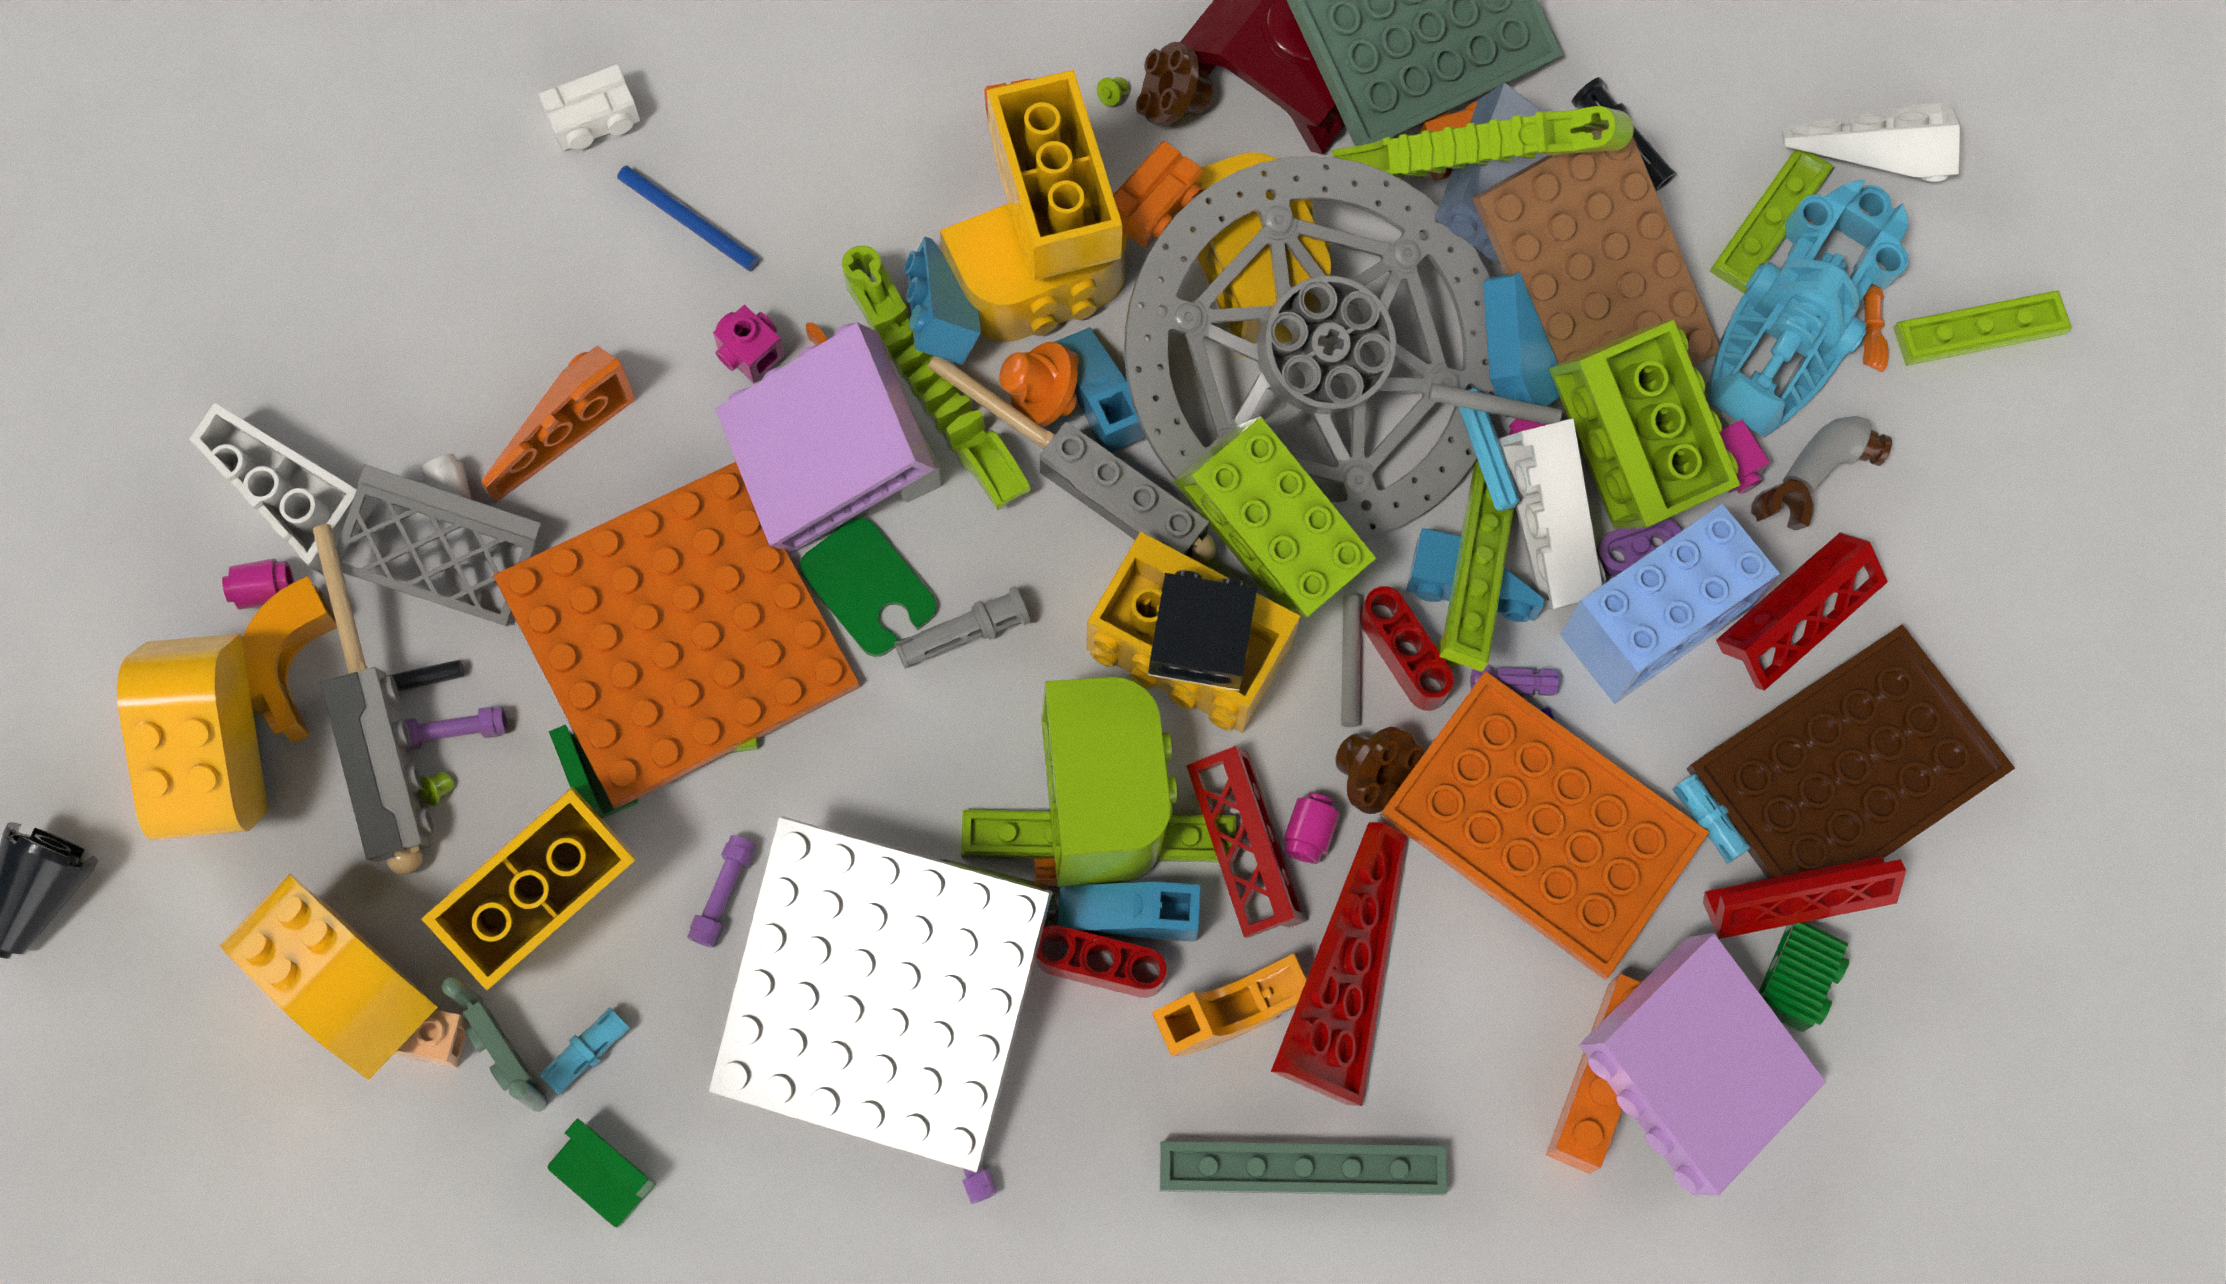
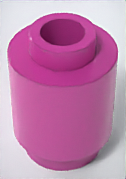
(256, 582)
(1310, 828)

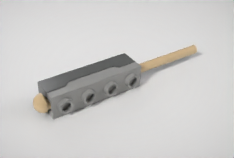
(1097, 476)
(372, 739)

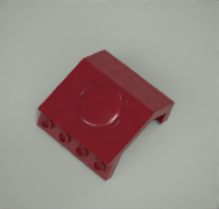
(1268, 52)

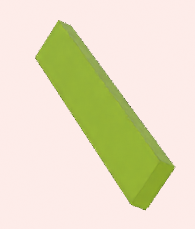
(1476, 578)
(1030, 836)

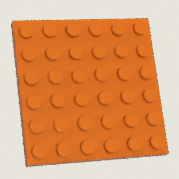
(674, 635)

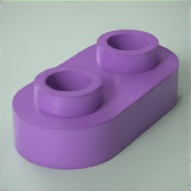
(1632, 544)

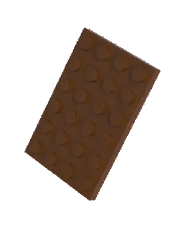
(1853, 762)

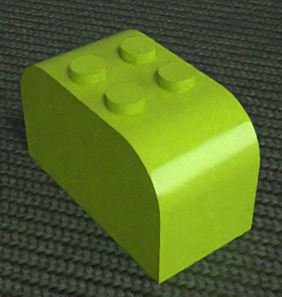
(1105, 779)

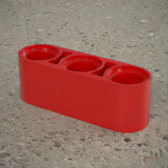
(1406, 628)
(1117, 978)

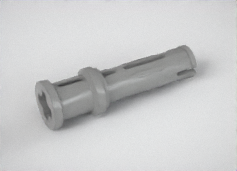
(982, 621)

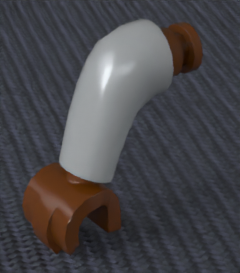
(1835, 443)

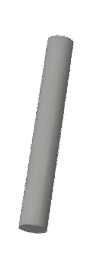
(1494, 404)
(1351, 661)

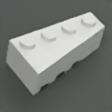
(278, 482)
(1554, 512)

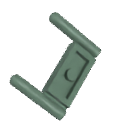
(487, 1034)

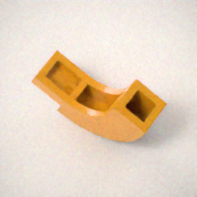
(272, 642)
(1232, 1010)

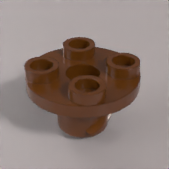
(1173, 85)
(1376, 766)

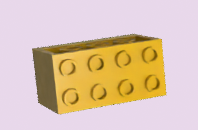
(1125, 625)

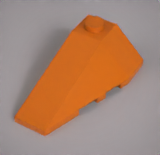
(573, 407)

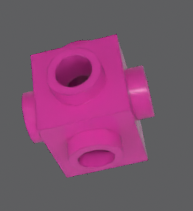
(748, 343)

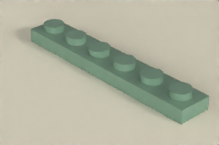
(1303, 1168)

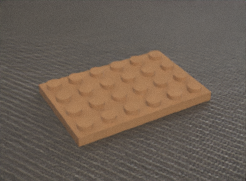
(1594, 251)

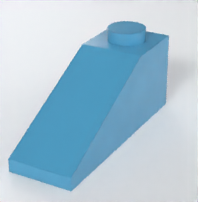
(1517, 343)

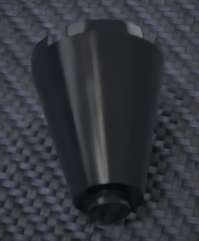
(35, 883)

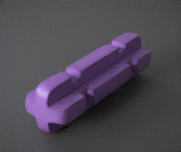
(1523, 680)

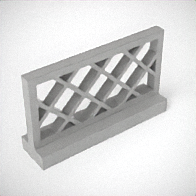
(444, 507)

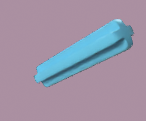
(1490, 458)

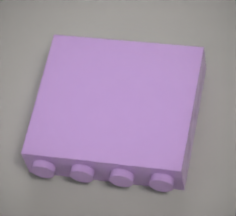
(824, 437)
(1702, 1065)

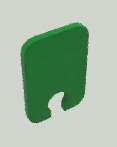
(860, 576)

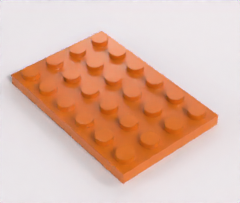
(1545, 825)

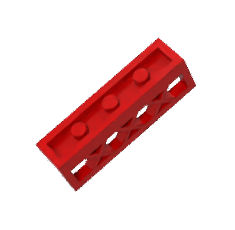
(1799, 599)
(1261, 835)
(1804, 896)

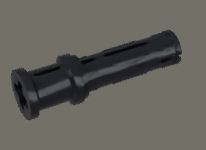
(1658, 170)

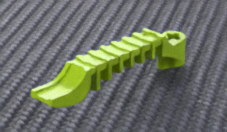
(1498, 140)
(964, 429)

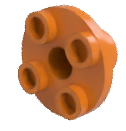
(1042, 382)

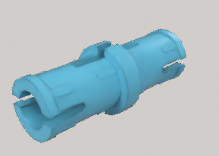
(1712, 818)
(584, 1051)

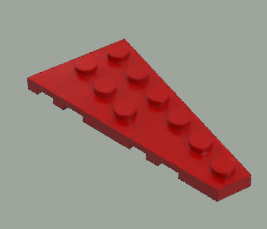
(1339, 1005)

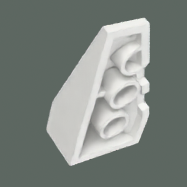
(1912, 142)

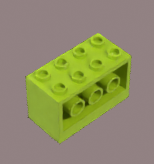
(1645, 426)
(1274, 518)

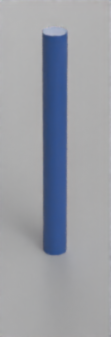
(688, 218)

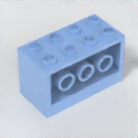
(1668, 603)

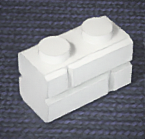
(590, 108)

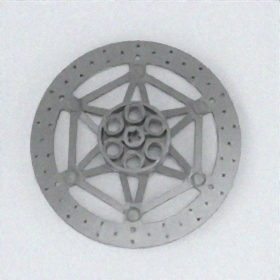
(1307, 328)

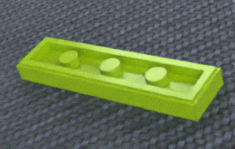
(1765, 224)
(1982, 328)

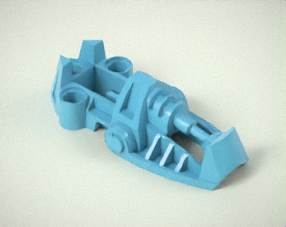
(1807, 305)

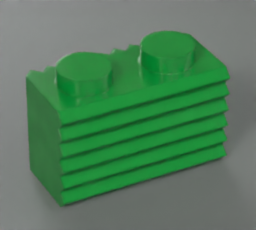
(1803, 975)

